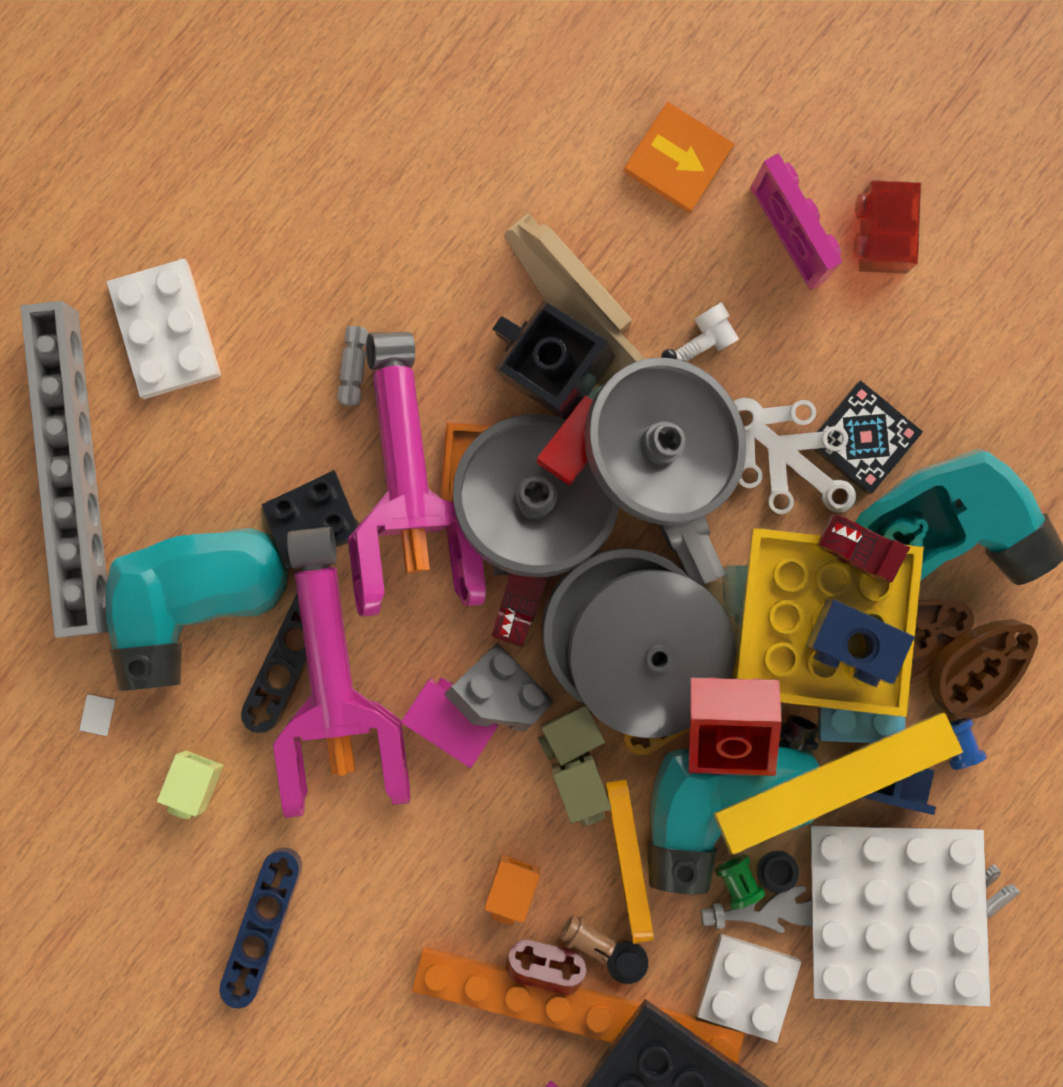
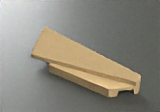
(572, 288)

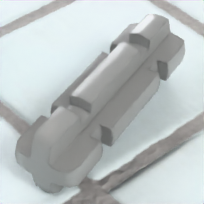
(352, 366)

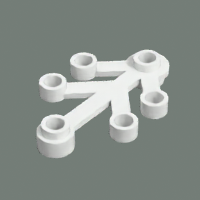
(783, 451)

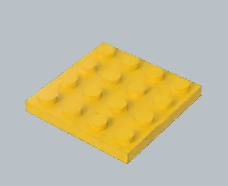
(781, 603)

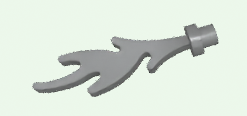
(778, 906)

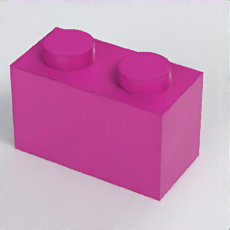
(444, 725)

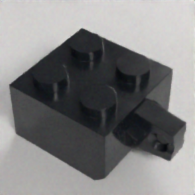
(552, 358)

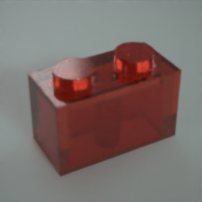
(888, 227)

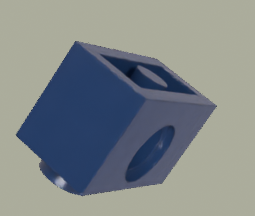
(884, 650)

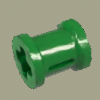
(739, 882)

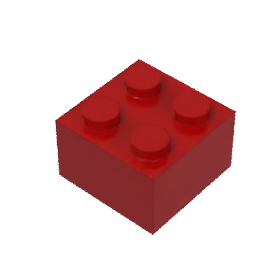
(734, 726)

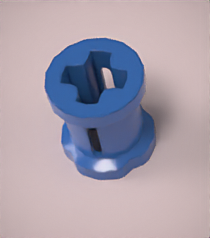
(971, 753)

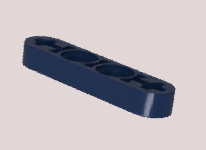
(264, 928)

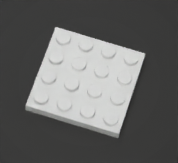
(899, 915)

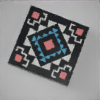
(875, 437)

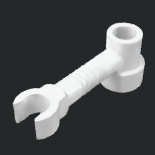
(715, 331)

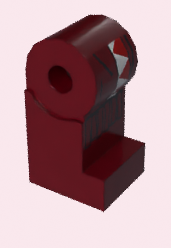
(863, 549)
(518, 608)

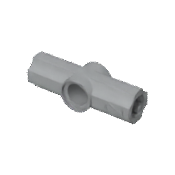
(694, 550)

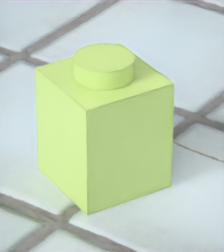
(189, 784)

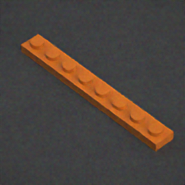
(580, 1012)

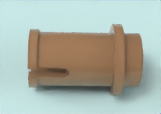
(587, 939)

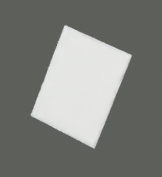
(97, 715)

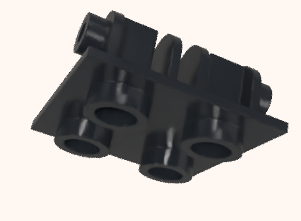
(310, 507)

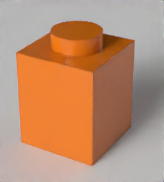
(512, 890)

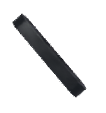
(278, 654)

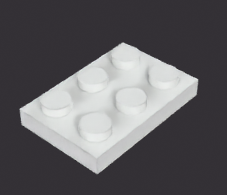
(163, 328)

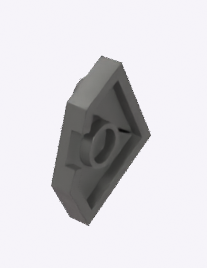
(499, 693)

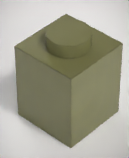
(570, 735)

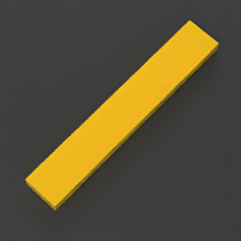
(837, 783)

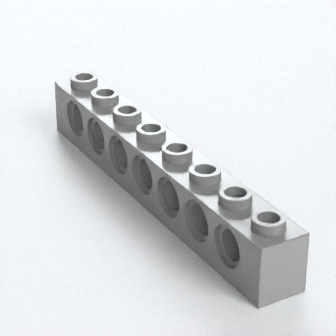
(65, 468)

